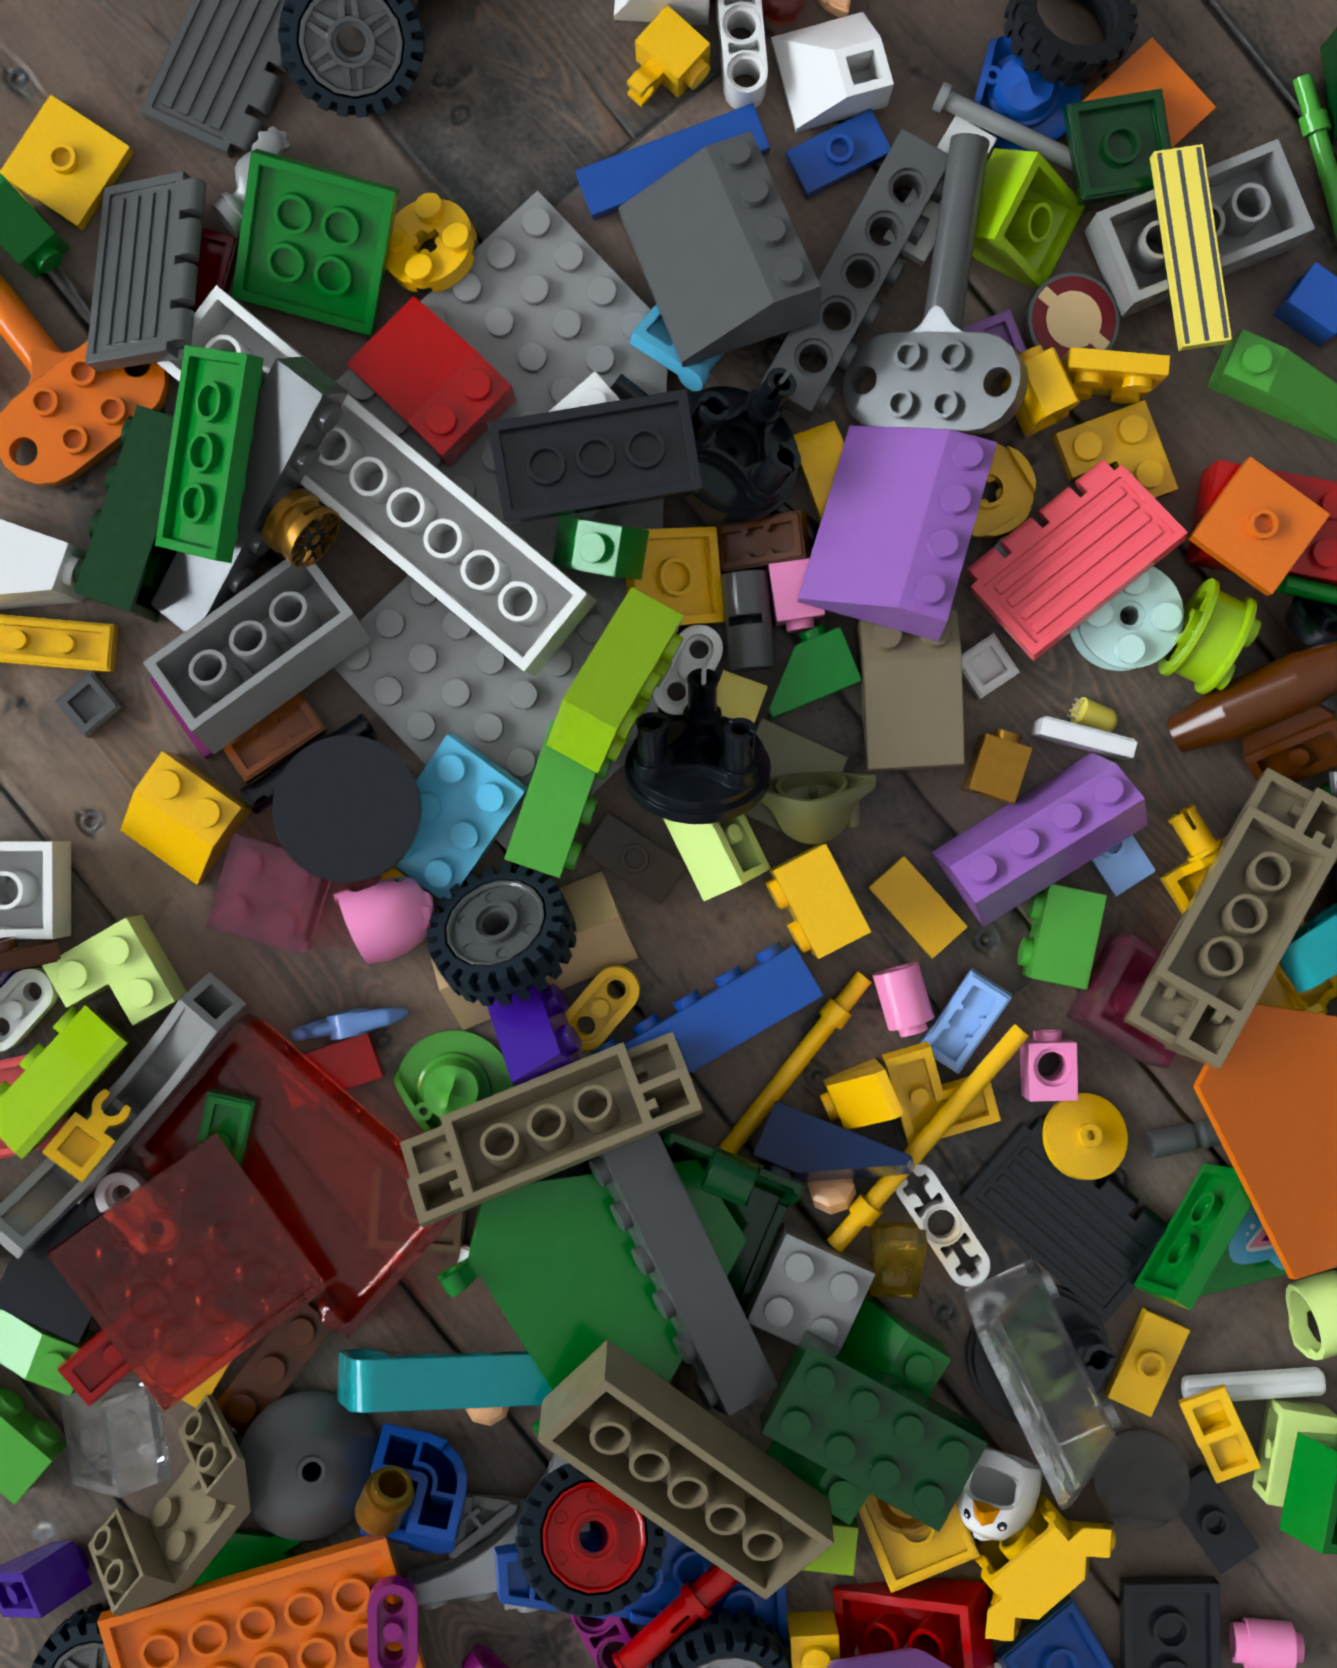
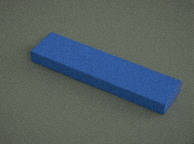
(623, 176)

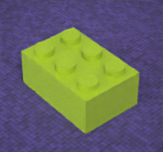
(617, 681)

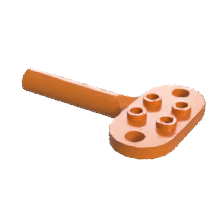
(67, 404)

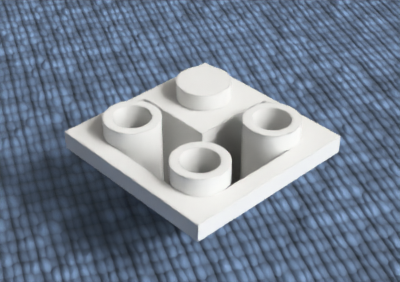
(833, 71)

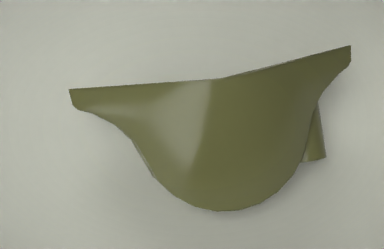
(817, 804)

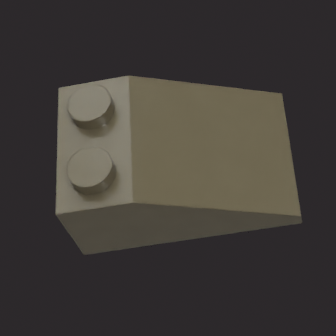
(911, 697)

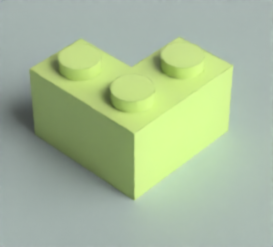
(120, 959)

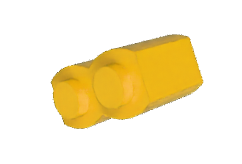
(1048, 392)

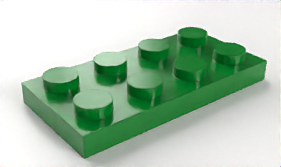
(209, 452)

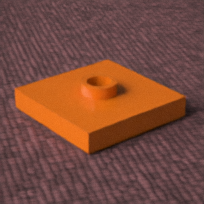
(1154, 69)
(1258, 526)

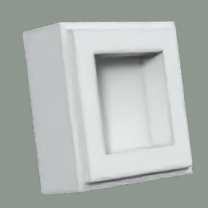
(987, 666)

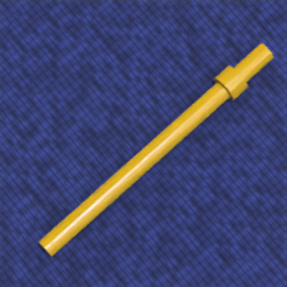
(833, 1015)
(866, 1208)

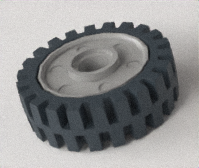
(726, 1644)

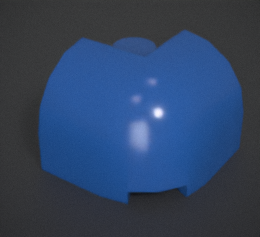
(438, 1487)

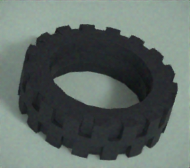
(1062, 59)

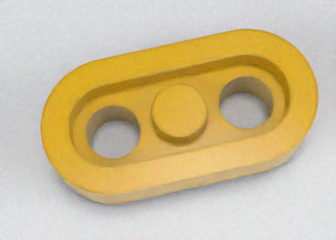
(602, 1006)

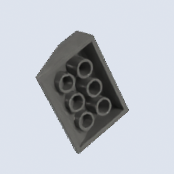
(721, 252)

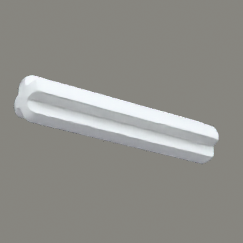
(1260, 1383)

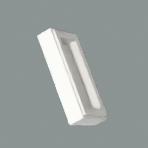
(1084, 738)

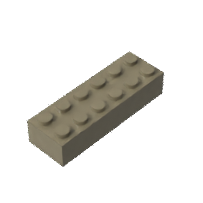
(685, 1470)

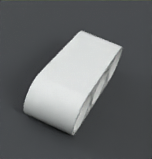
(739, 55)

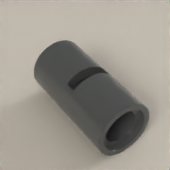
(748, 620)

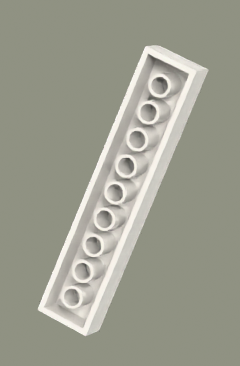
(418, 512)

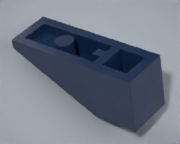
(820, 1151)

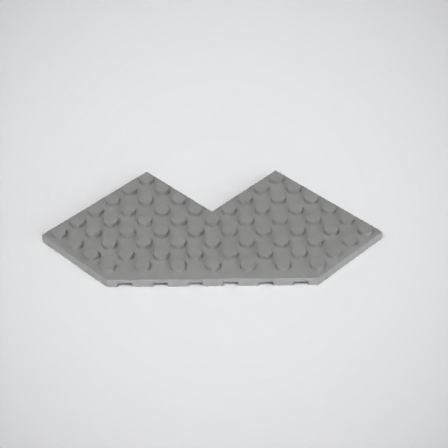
(545, 321)

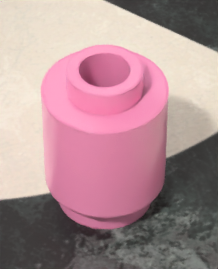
(1265, 1643)

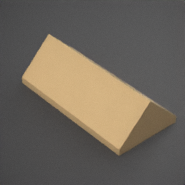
(600, 943)

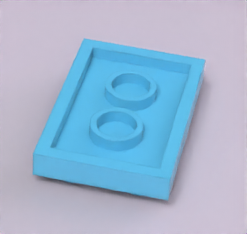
(463, 812)

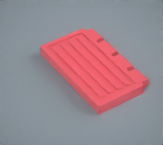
(1077, 560)

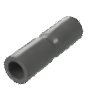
(1181, 1138)

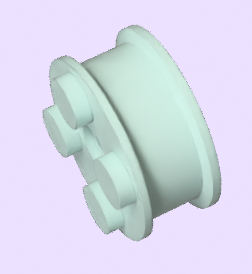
(1152, 627)

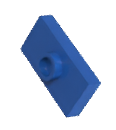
(838, 153)

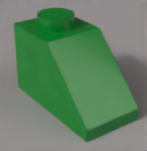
(27, 233)
(600, 547)
(814, 671)

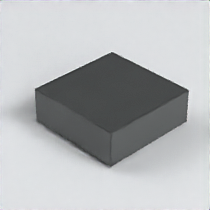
(90, 704)

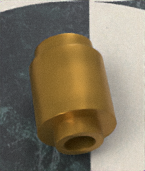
(384, 1501)

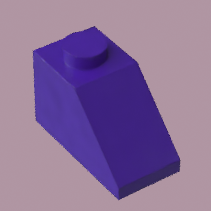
(43, 1579)

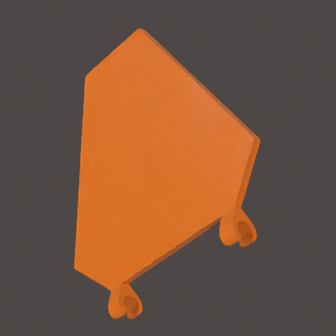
(1279, 1129)

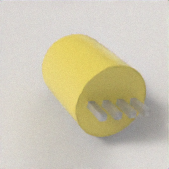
(1093, 715)

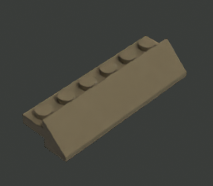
(1239, 921)
(548, 1126)

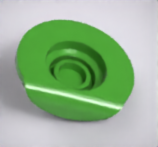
(448, 1074)

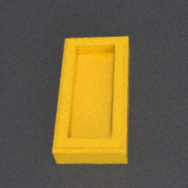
(917, 907)

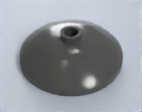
(288, 1436)

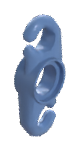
(349, 1023)

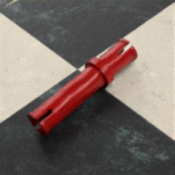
(676, 1618)

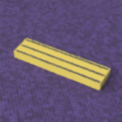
(1190, 247)

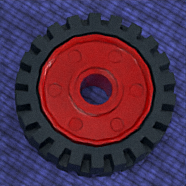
(558, 1564)

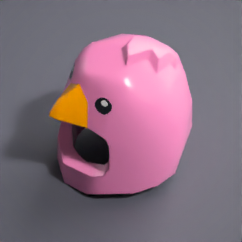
(387, 916)

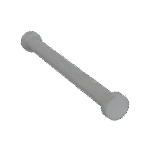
(1002, 126)

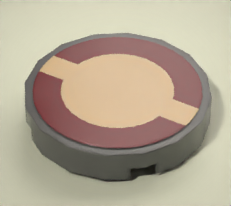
(1071, 313)

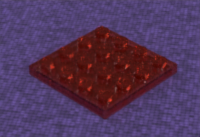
(187, 1271)

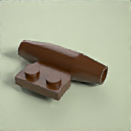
(1275, 714)

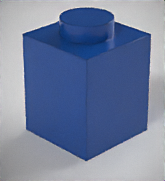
(1311, 305)

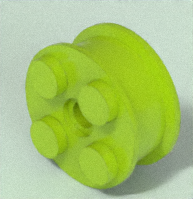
(1211, 637)

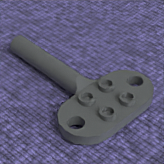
(938, 370)

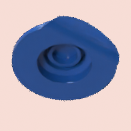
(1022, 95)

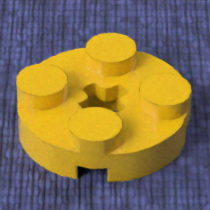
(454, 235)
(1013, 498)

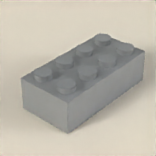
(1254, 214)
(256, 652)

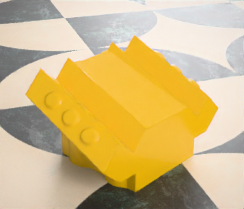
(1038, 1566)

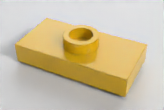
(1147, 1361)

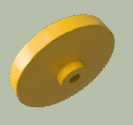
(1085, 1137)

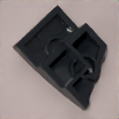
(38, 1291)

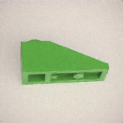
(1277, 384)
(36, 1352)

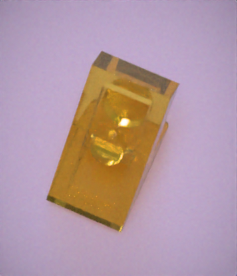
(897, 1259)

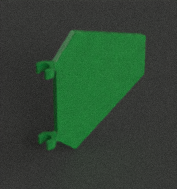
(570, 1272)

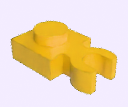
(83, 1142)

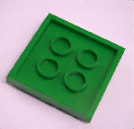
(314, 242)

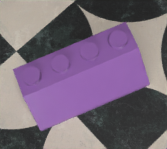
(1042, 836)

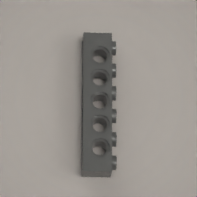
(909, 165)

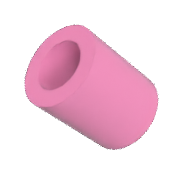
(904, 998)

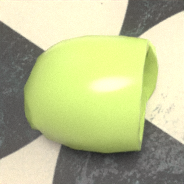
(1319, 1295)

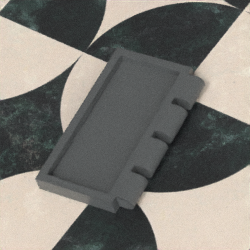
(219, 74)
(146, 271)

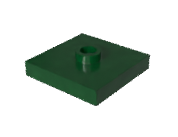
(1113, 144)

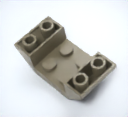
(167, 1551)

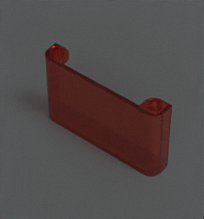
(316, 1162)

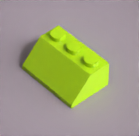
(57, 1078)

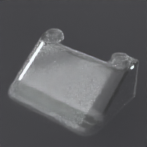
(1043, 1377)

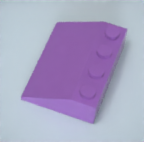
(898, 526)

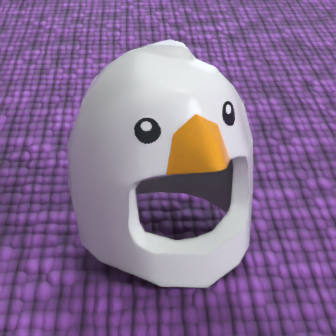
(999, 1495)

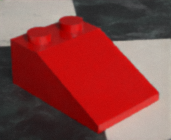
(432, 380)
(930, 1615)

